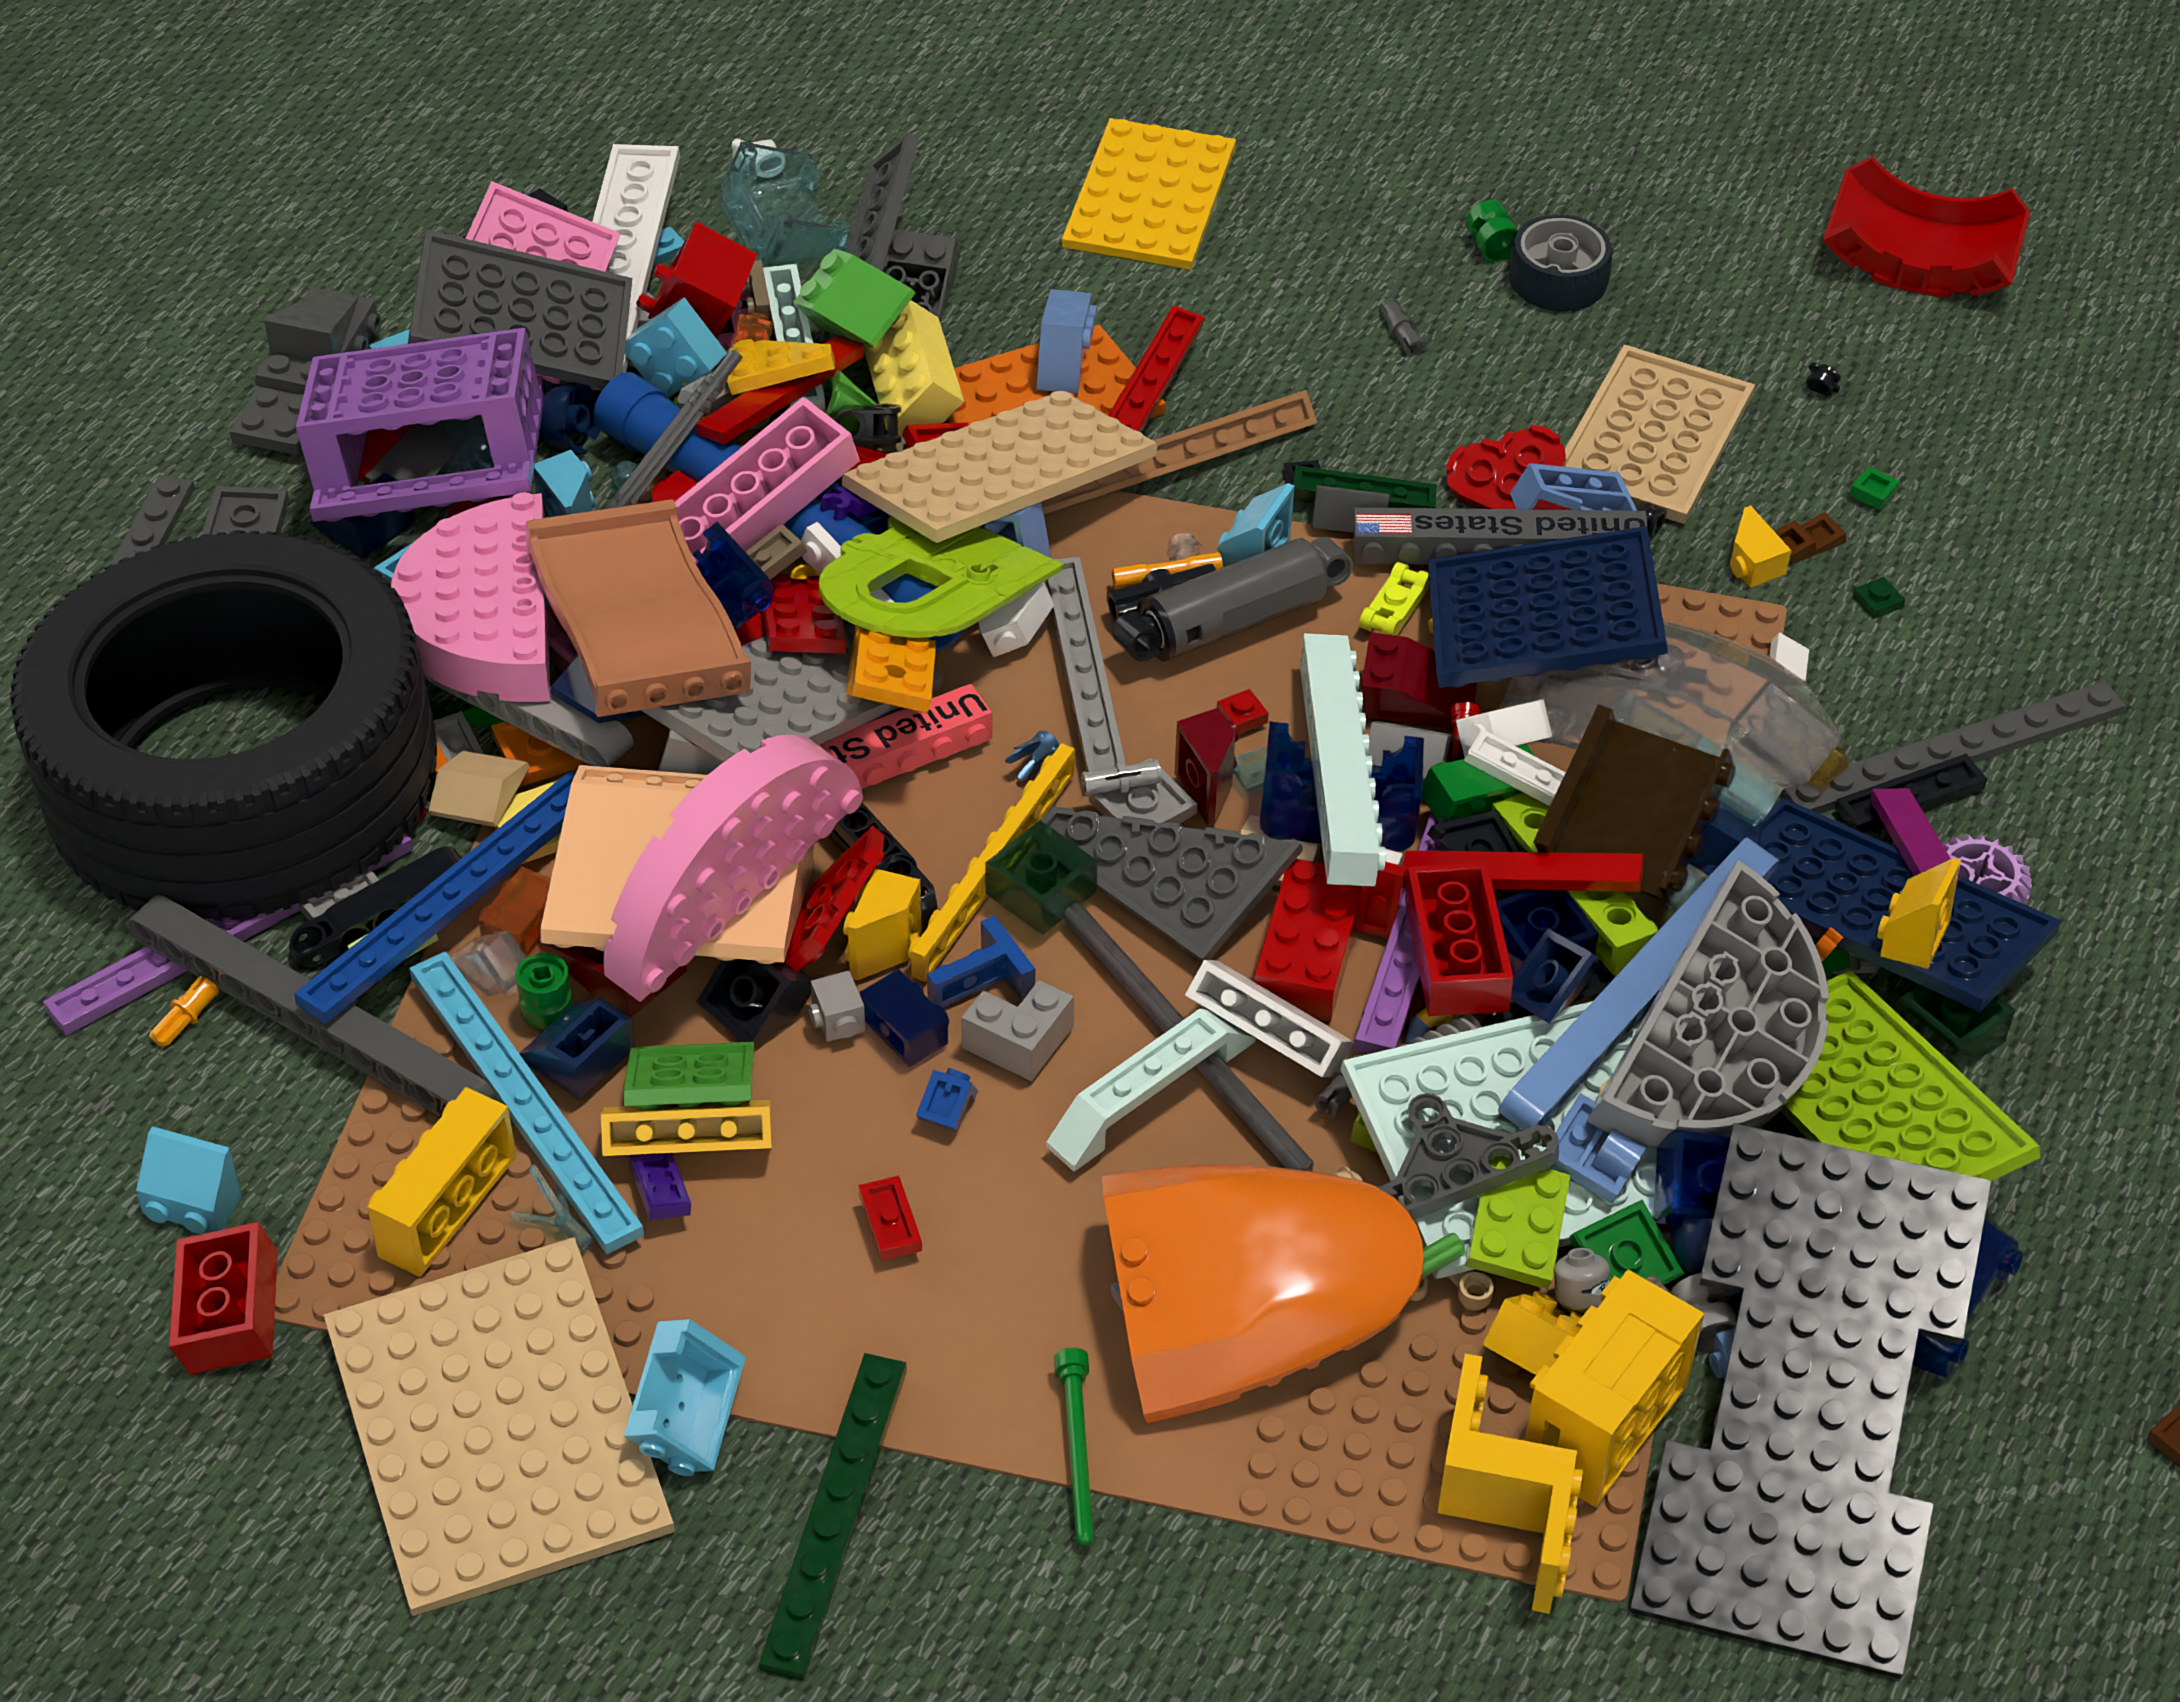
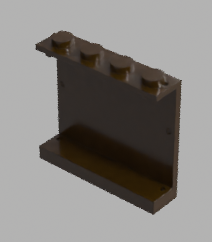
(1636, 797)

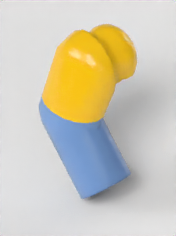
(1421, 1024)

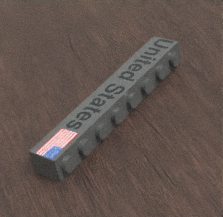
(1433, 533)

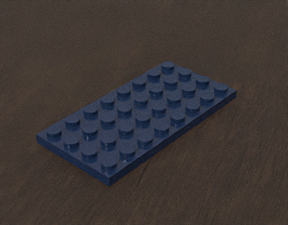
(1848, 881)

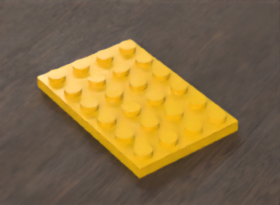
(1149, 193)

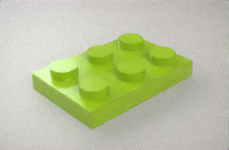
(1519, 1226)

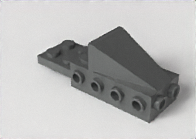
(313, 327)

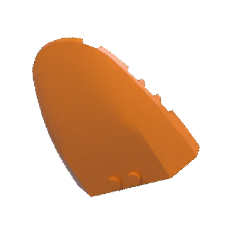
(1251, 1275)

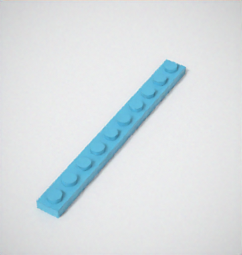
(528, 1103)

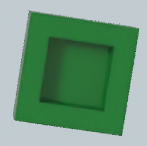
(1874, 488)

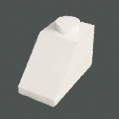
(1016, 622)
(1512, 724)

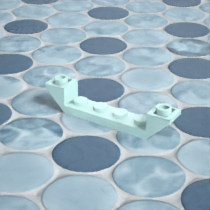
(1084, 1125)

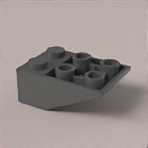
(926, 265)

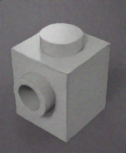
(836, 1006)

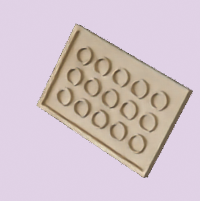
(1659, 428)

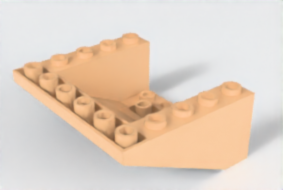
(602, 836)

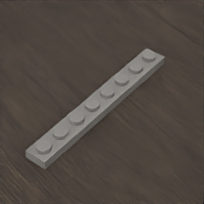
(1084, 667)

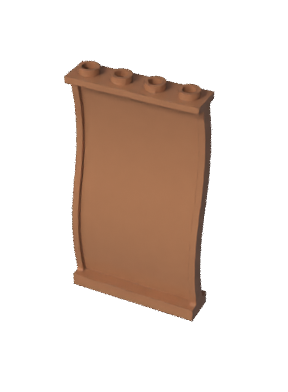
(637, 608)

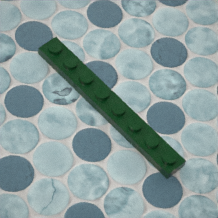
(833, 1517)

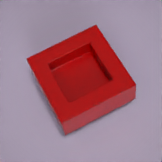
(1244, 711)

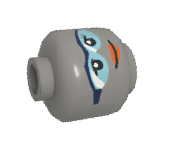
(1580, 1279)

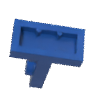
(996, 961)

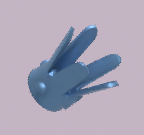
(1039, 748)

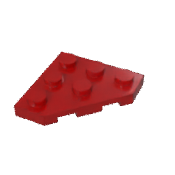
(832, 898)

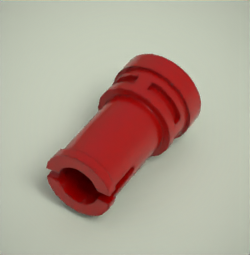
(1460, 711)

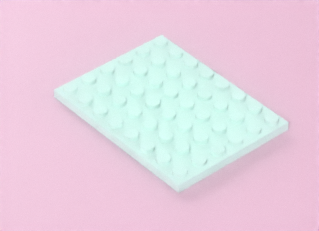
(1472, 1077)

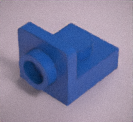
(946, 1098)

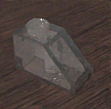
(490, 963)

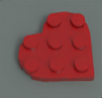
(1489, 470)

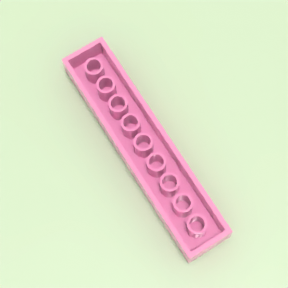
(755, 488)

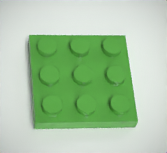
(689, 1075)

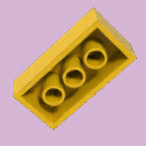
(441, 1181)

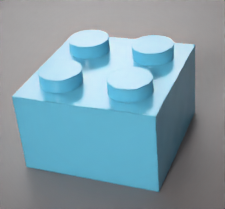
(674, 348)

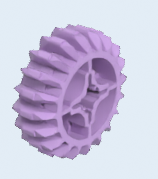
(1992, 866)

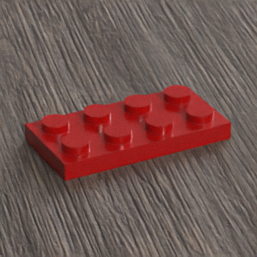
(801, 619)

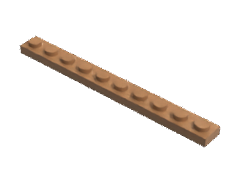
(1200, 445)

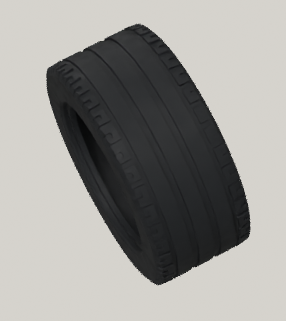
(245, 825)

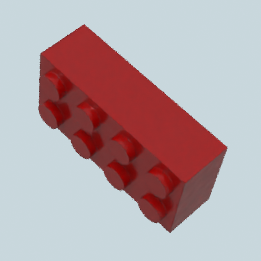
(1309, 939)
(1458, 939)

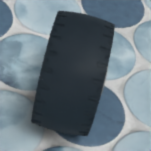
(1560, 262)

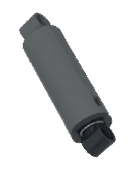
(1231, 599)

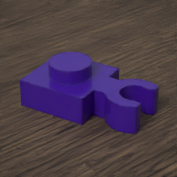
(845, 502)

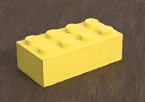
(915, 369)

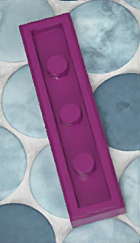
(1909, 829)

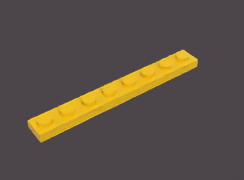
(970, 893)

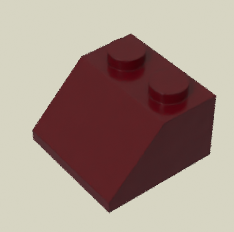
(1206, 760)

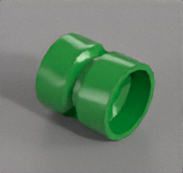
(1491, 230)
(543, 989)

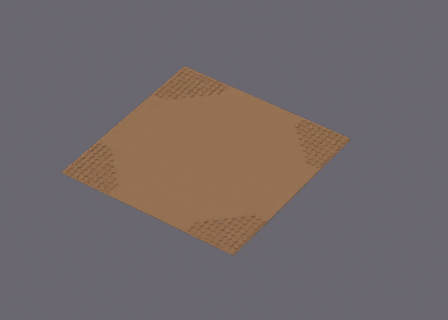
(1007, 1230)

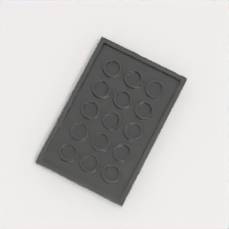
(569, 311)

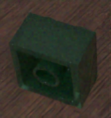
(1040, 876)

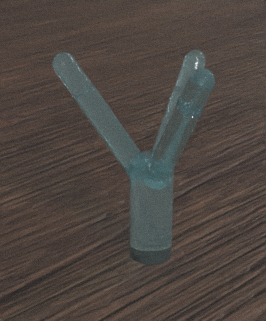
(559, 1205)

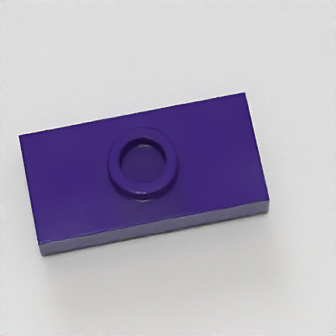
(660, 1185)

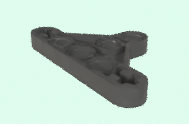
(1473, 1152)

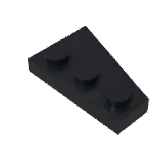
(1476, 833)

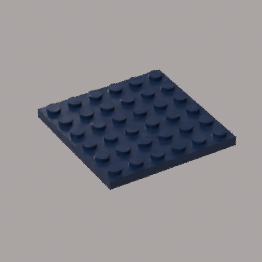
(1545, 607)

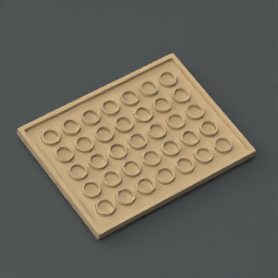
(496, 1426)

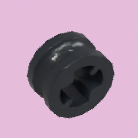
(1655, 518)

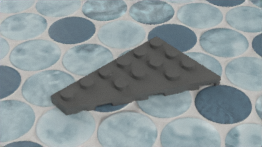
(1179, 878)

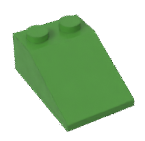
(853, 298)

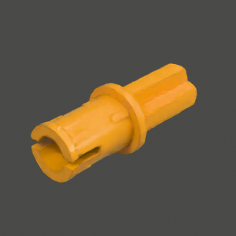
(184, 1011)

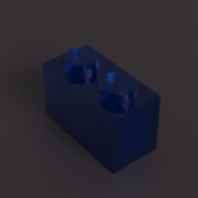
(905, 1017)

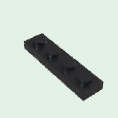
(1929, 786)

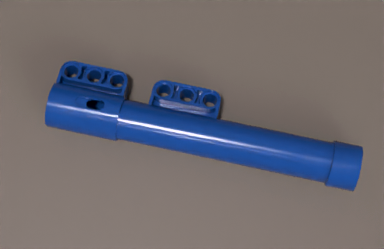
(639, 412)

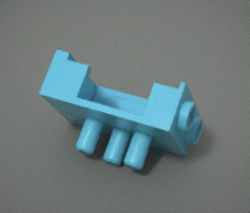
(685, 1397)

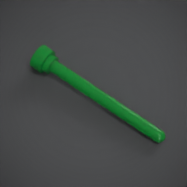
(1071, 1368)

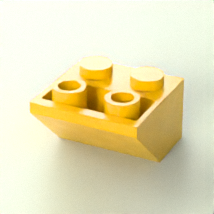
(882, 923)
(1530, 1330)

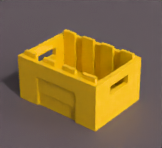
(1615, 1379)

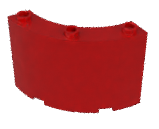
(1925, 238)

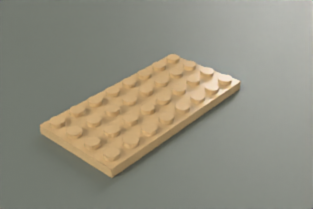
(998, 465)

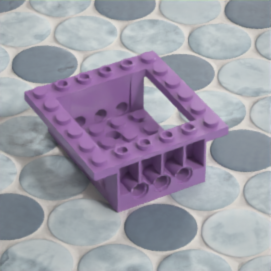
(421, 385)

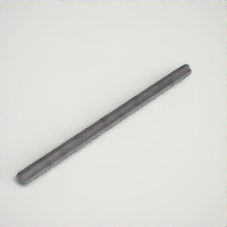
(1166, 1017)

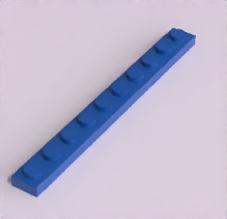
(436, 905)

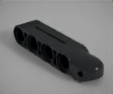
(895, 858)
(366, 909)

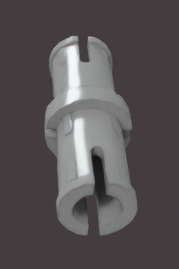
(1099, 781)

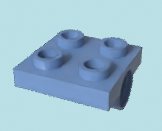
(1594, 1156)

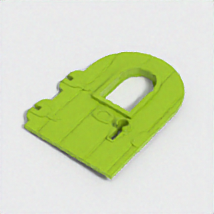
(955, 566)

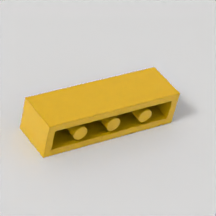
(686, 1129)

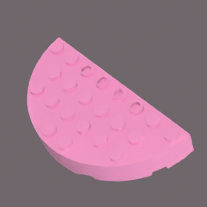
(480, 602)
(722, 852)

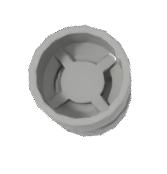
(1715, 1305)

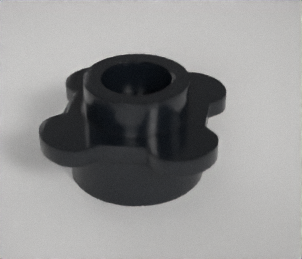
(1823, 379)

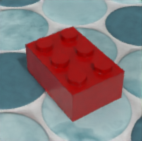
(224, 1298)

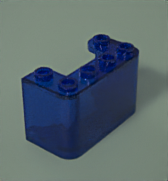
(1290, 796)

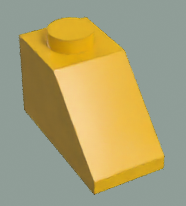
(1758, 551)

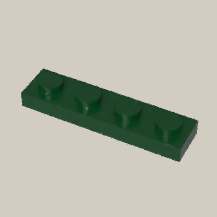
(1401, 492)

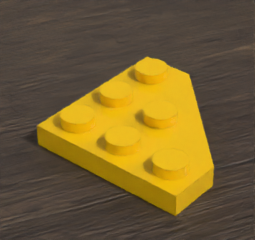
(776, 362)

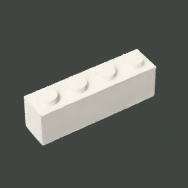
(1269, 1018)

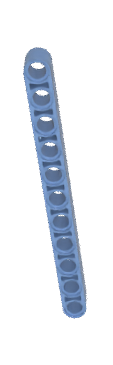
(1619, 1005)

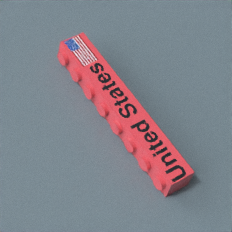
(914, 737)

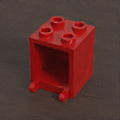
(707, 273)

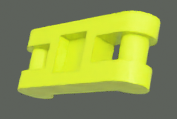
(1394, 602)

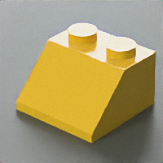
(1920, 915)

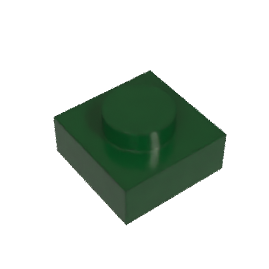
(1878, 598)

